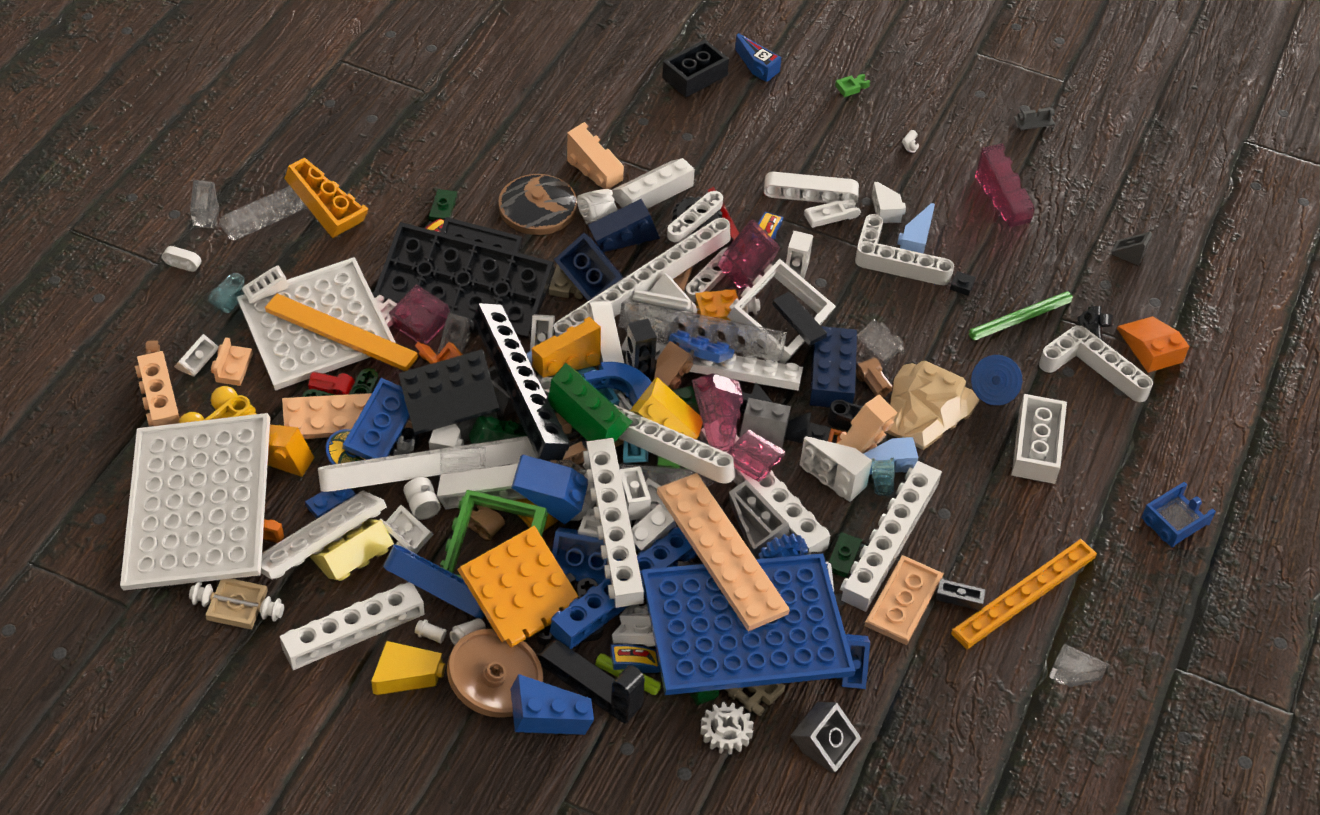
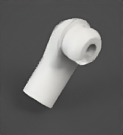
(909, 142)

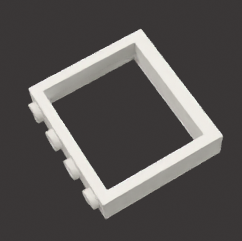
(795, 284)

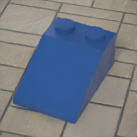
(551, 486)

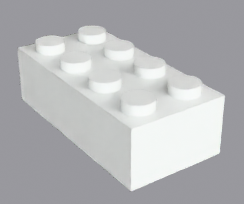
(1039, 438)

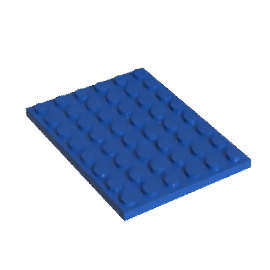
(709, 649)

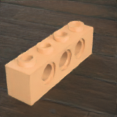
(158, 389)

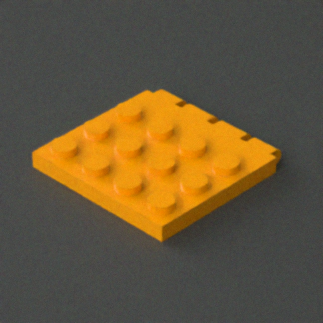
(518, 586)

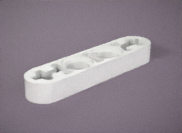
(691, 214)
(706, 272)

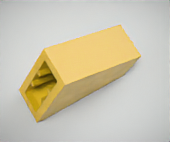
(406, 669)

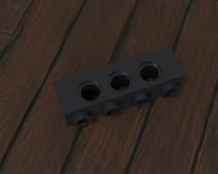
(641, 347)

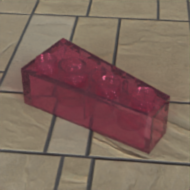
(1004, 186)

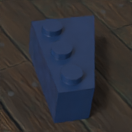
(624, 227)

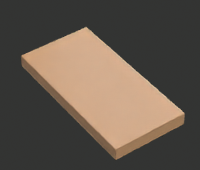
(904, 600)

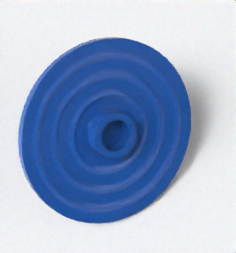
(996, 380)

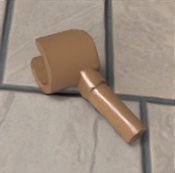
(152, 347)

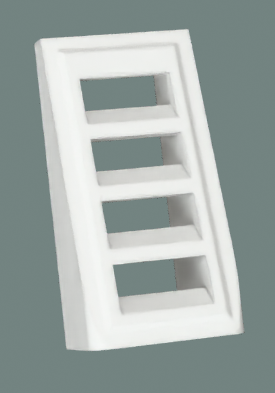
(274, 277)

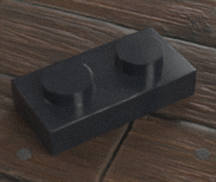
(960, 594)

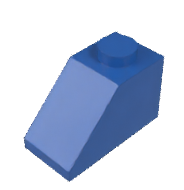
(859, 649)

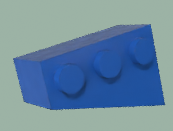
(548, 708)

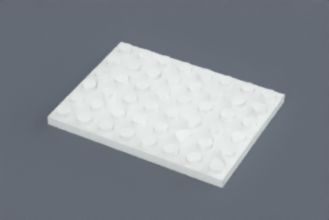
(196, 502)

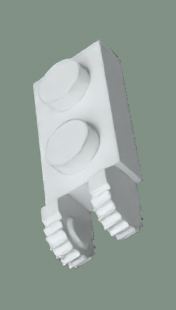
(831, 212)

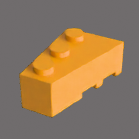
(288, 450)

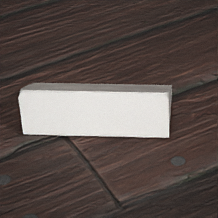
(197, 356)

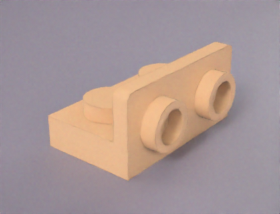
(231, 363)

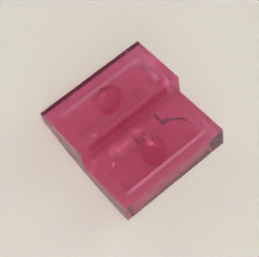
(755, 455)

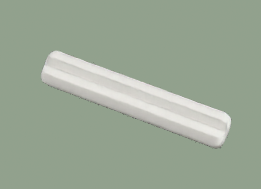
(662, 300)

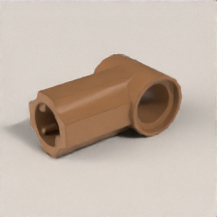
(871, 373)

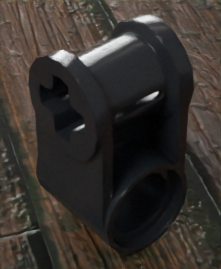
(842, 413)

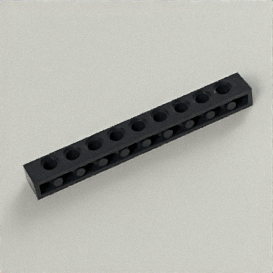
(521, 383)

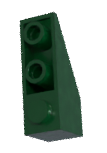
(493, 429)

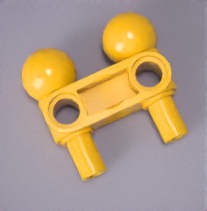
(226, 403)

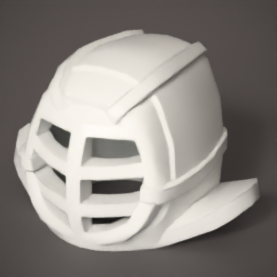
(596, 205)

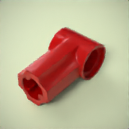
(331, 384)

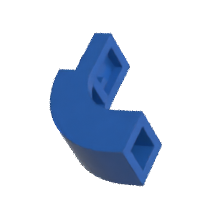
(619, 377)

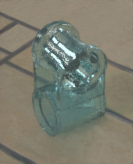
(226, 294)
(883, 474)

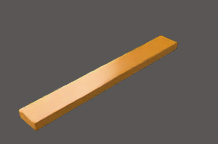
(341, 332)
(1023, 594)

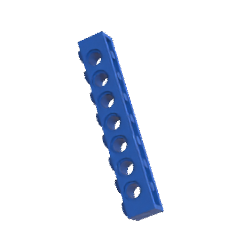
(597, 608)

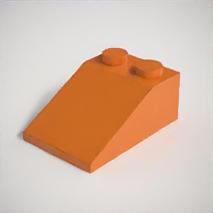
(1154, 343)

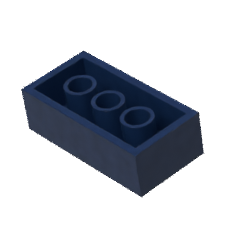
(834, 367)

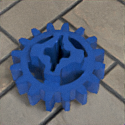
(784, 547)

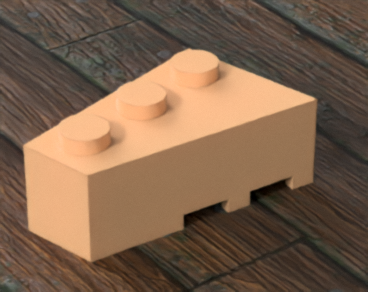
(592, 159)
(869, 425)

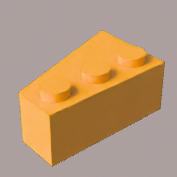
(577, 347)

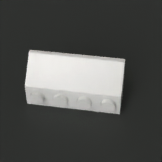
(656, 184)

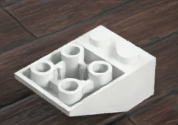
(836, 466)

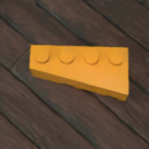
(324, 198)

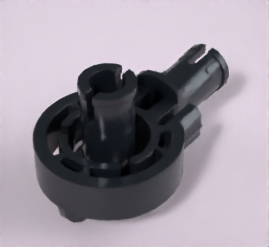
(1095, 320)

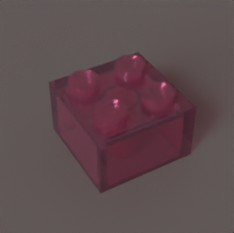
(419, 315)

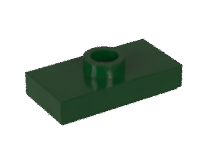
(443, 205)
(844, 554)

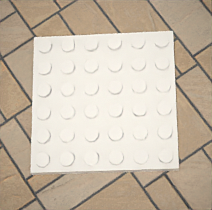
(295, 352)

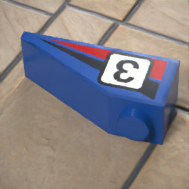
(757, 58)

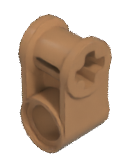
(485, 522)

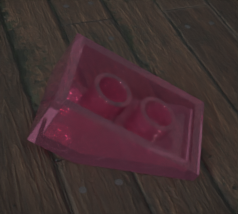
(748, 255)

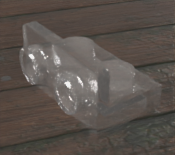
(880, 341)

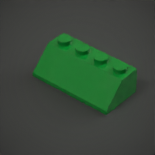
(585, 406)

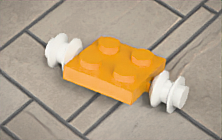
(717, 304)

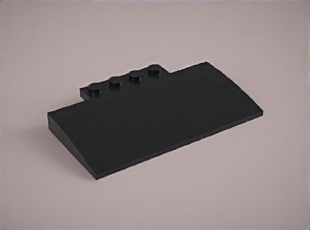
(467, 268)

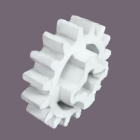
(728, 731)

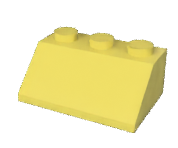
(353, 550)

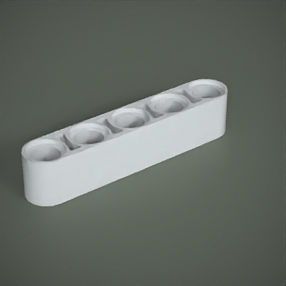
(810, 187)
(603, 315)

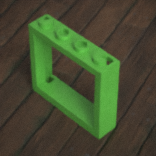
(466, 505)

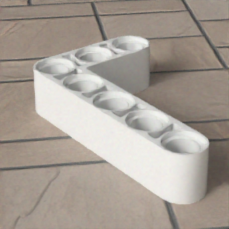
(897, 260)
(1099, 356)

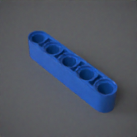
(432, 579)

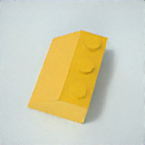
(668, 409)

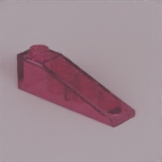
(719, 408)

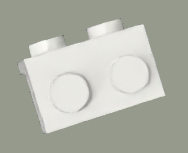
(407, 530)

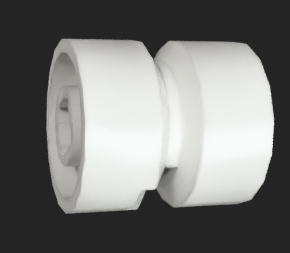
(421, 498)

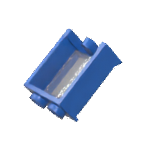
(1175, 516)

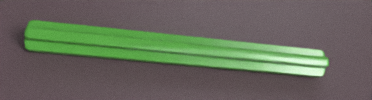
(1020, 315)

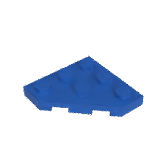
(702, 347)

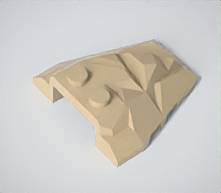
(928, 402)

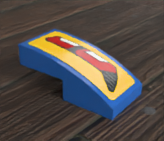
(770, 224)
(638, 656)

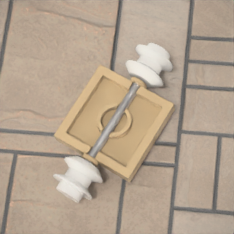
(236, 602)

